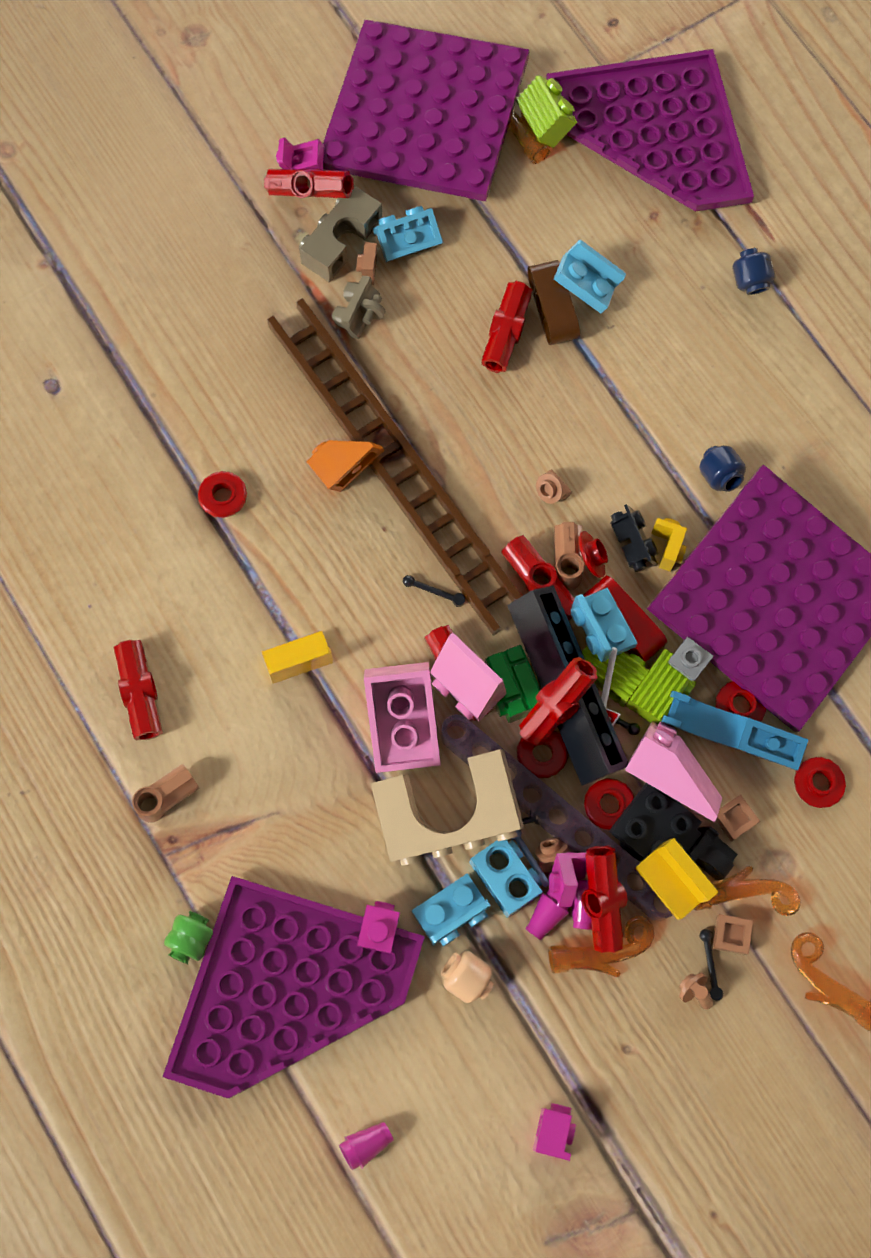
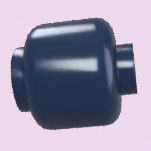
(753, 271)
(722, 468)

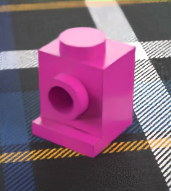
(555, 1132)

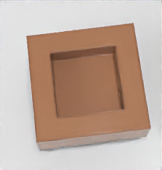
(367, 261)
(736, 818)
(732, 934)

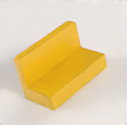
(297, 657)
(676, 878)

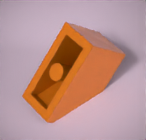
(342, 461)

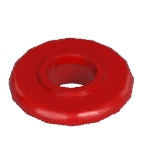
(218, 481)
(593, 554)
(731, 690)
(550, 767)
(603, 788)
(806, 789)

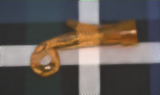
(532, 147)
(738, 888)
(586, 958)
(831, 991)

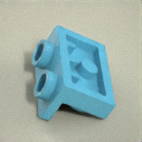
(407, 234)
(589, 275)
(602, 624)
(451, 910)

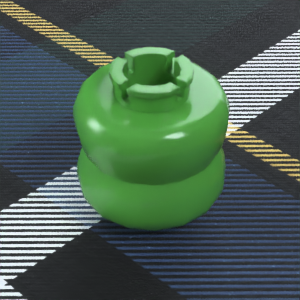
(188, 937)

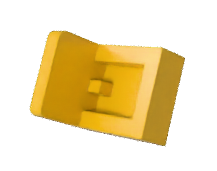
(674, 533)

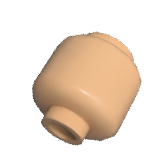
(467, 977)

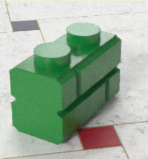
(519, 683)

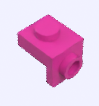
(300, 156)
(563, 879)
(379, 927)

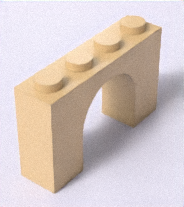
(411, 836)

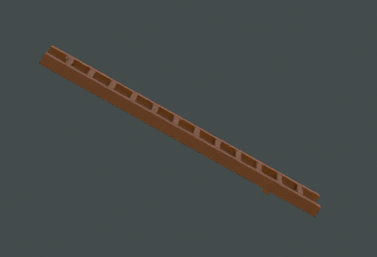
(417, 465)

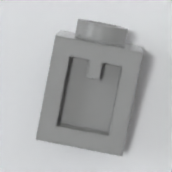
(690, 659)

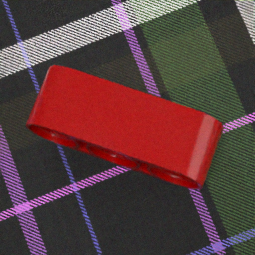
(645, 631)

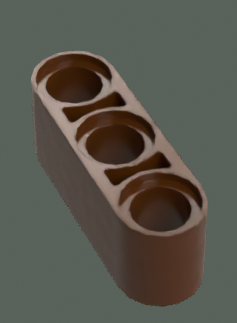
(553, 304)

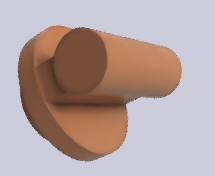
(552, 488)
(547, 853)
(693, 987)

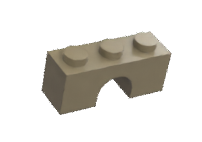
(355, 215)

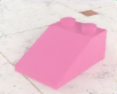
(466, 679)
(402, 717)
(670, 767)

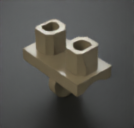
(362, 307)

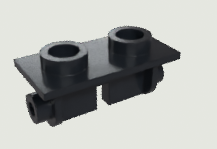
(630, 527)

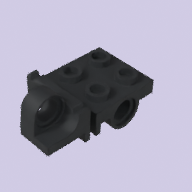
(658, 818)

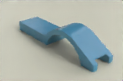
(736, 731)

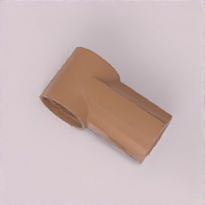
(568, 553)
(167, 790)

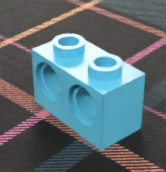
(498, 881)

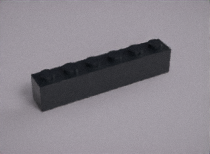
(551, 648)

